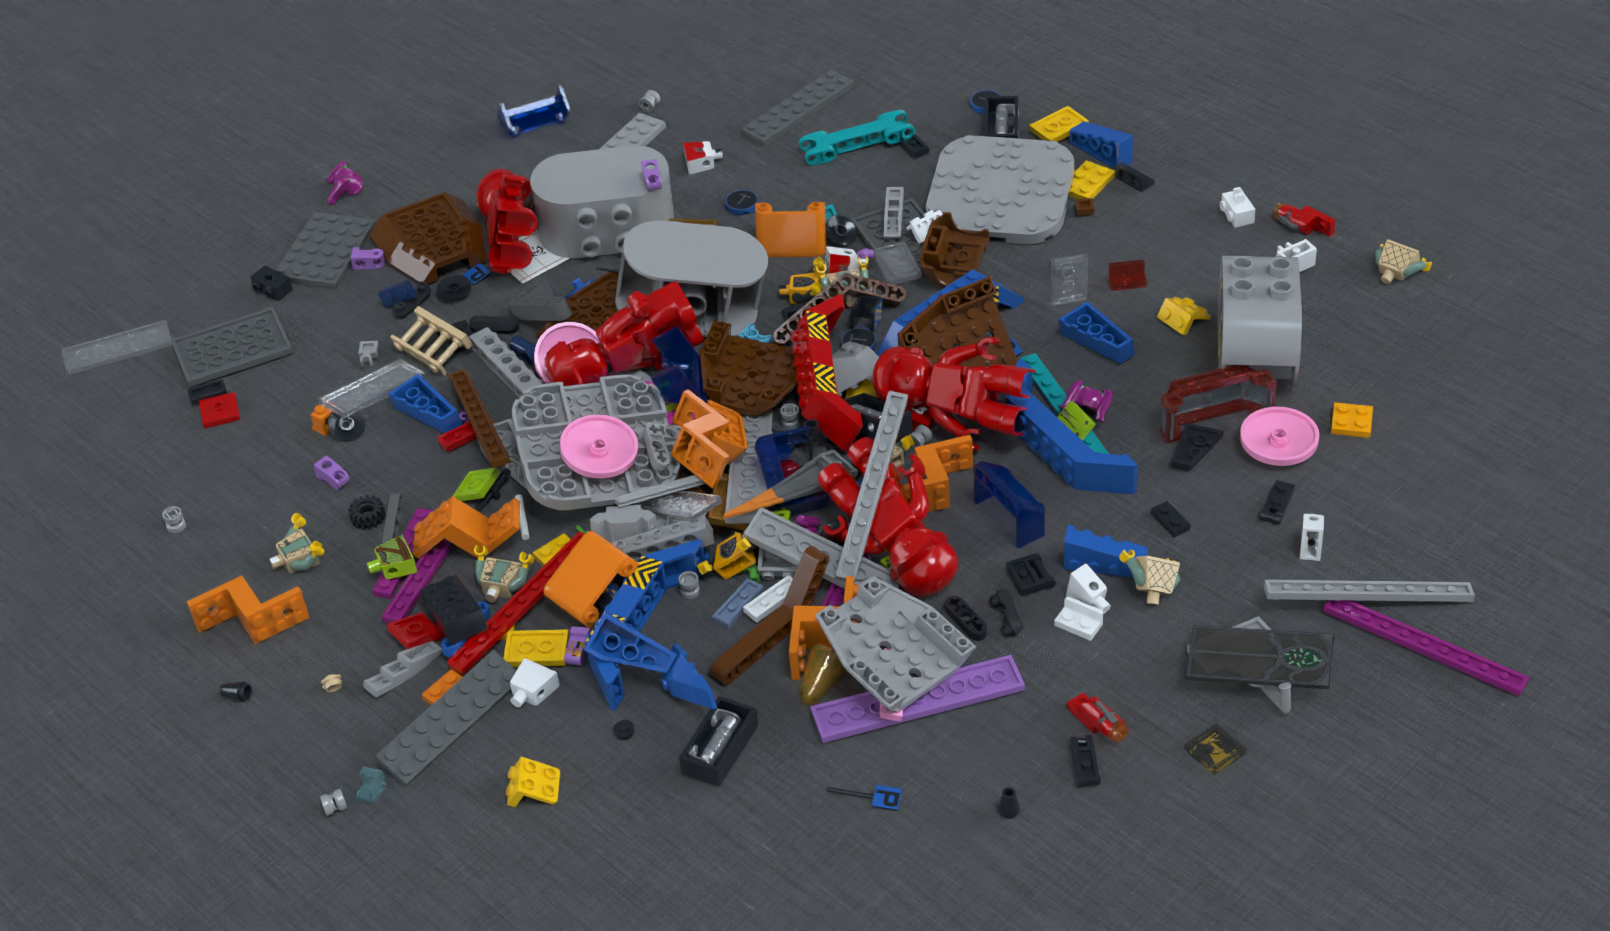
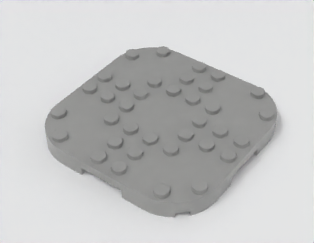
(1004, 186)
(550, 407)

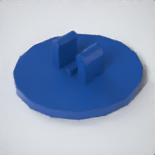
(577, 284)

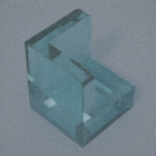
(372, 786)

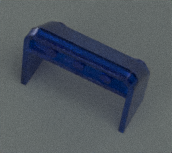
(534, 114)
(680, 367)
(772, 450)
(999, 482)

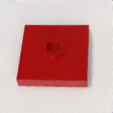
(219, 410)
(414, 630)

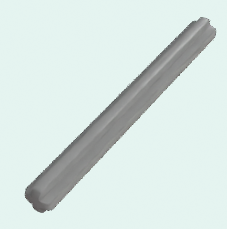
(658, 490)

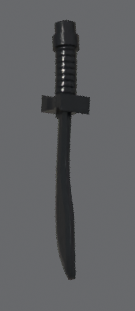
(493, 491)

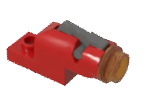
(1304, 220)
(1098, 717)

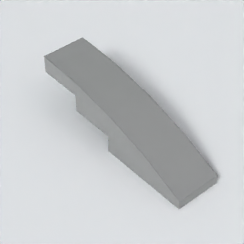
(893, 212)
(405, 667)

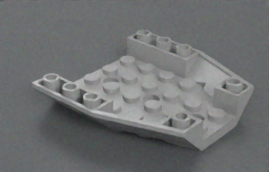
(912, 630)

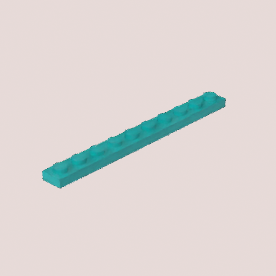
(1055, 395)

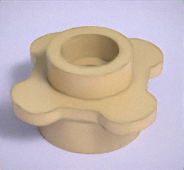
(332, 683)

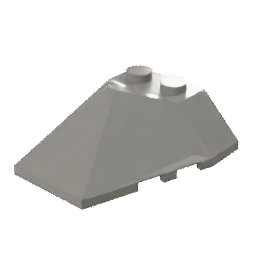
(852, 365)

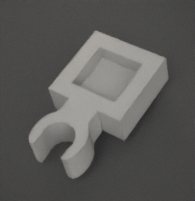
(367, 351)

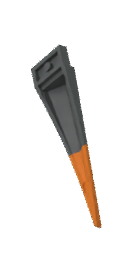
(797, 485)

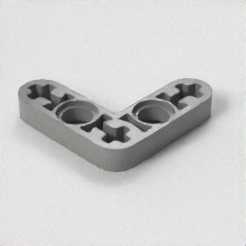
(656, 434)

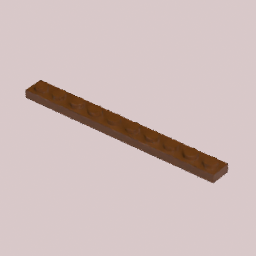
(479, 418)

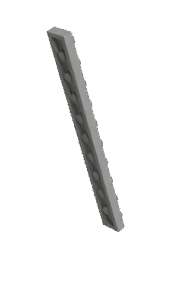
(872, 485)
(1369, 590)

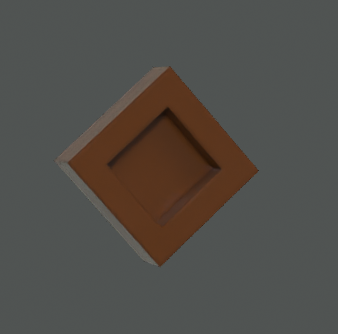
(1084, 206)

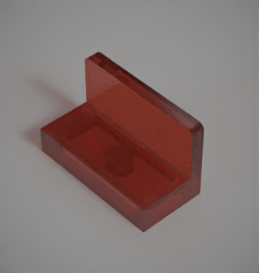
(1127, 275)

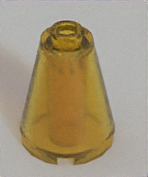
(820, 673)

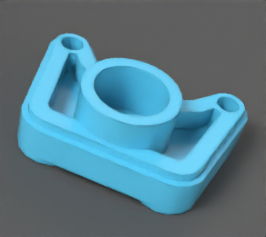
(751, 333)

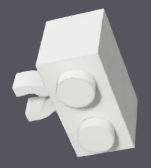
(1237, 207)
(1303, 250)

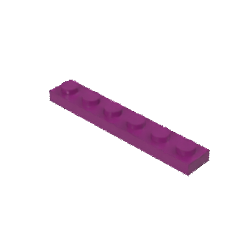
(387, 587)
(410, 590)

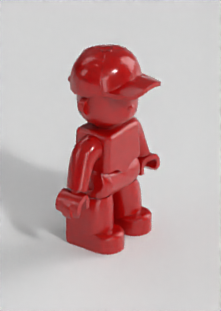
(502, 203)
(625, 338)
(953, 386)
(918, 556)

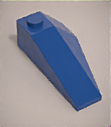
(623, 644)
(685, 682)

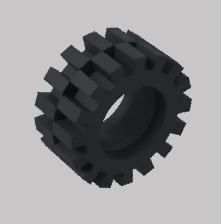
(370, 519)

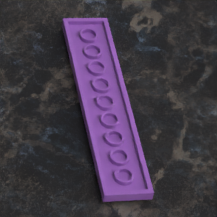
(965, 687)

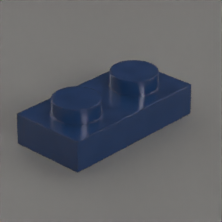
(398, 292)

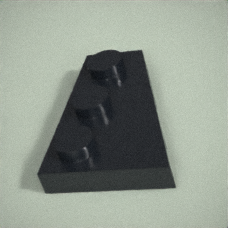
(1194, 445)

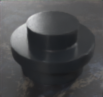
(623, 729)

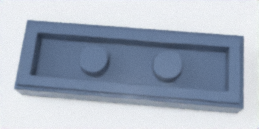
(733, 607)

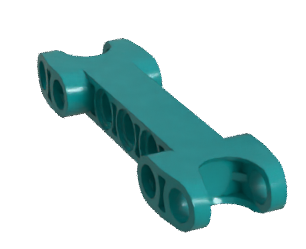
(827, 146)

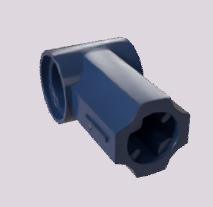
(523, 348)

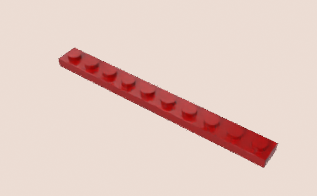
(510, 612)

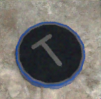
(978, 99)
(741, 201)
(861, 336)

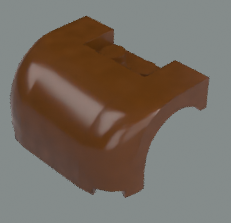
(951, 250)

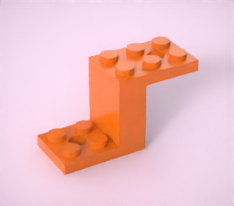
(694, 438)
(938, 463)
(466, 527)
(239, 600)
(808, 632)

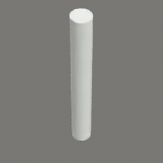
(523, 522)

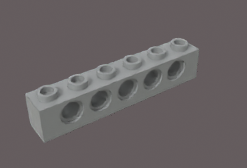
(503, 361)
(667, 537)

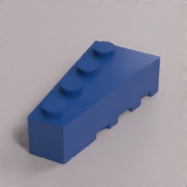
(1103, 143)
(1097, 332)
(425, 404)
(1098, 552)

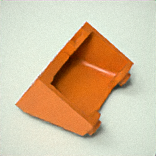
(792, 231)
(734, 439)
(586, 575)

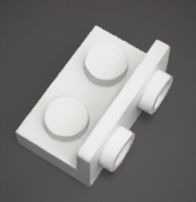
(920, 226)
(1079, 618)

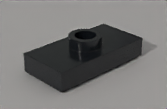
(207, 391)

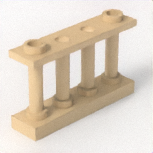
(435, 325)

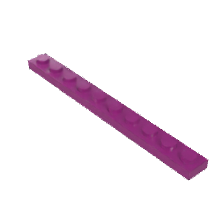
(1428, 645)

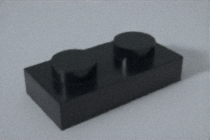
(1170, 519)

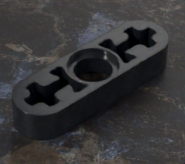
(966, 625)

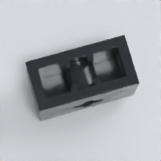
(271, 283)

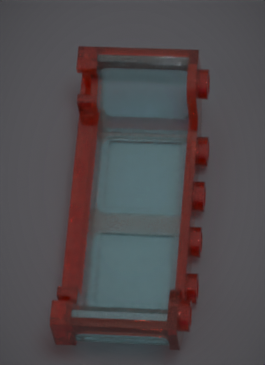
(1214, 395)

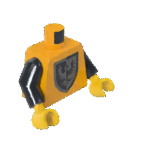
(803, 286)
(731, 556)

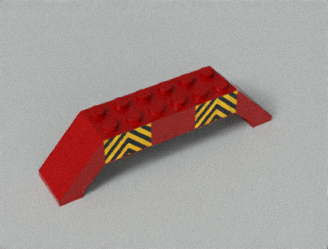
(817, 375)

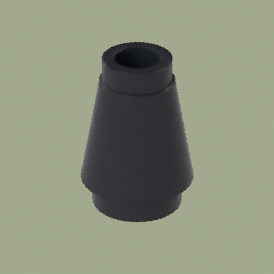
(238, 691)
(1009, 804)

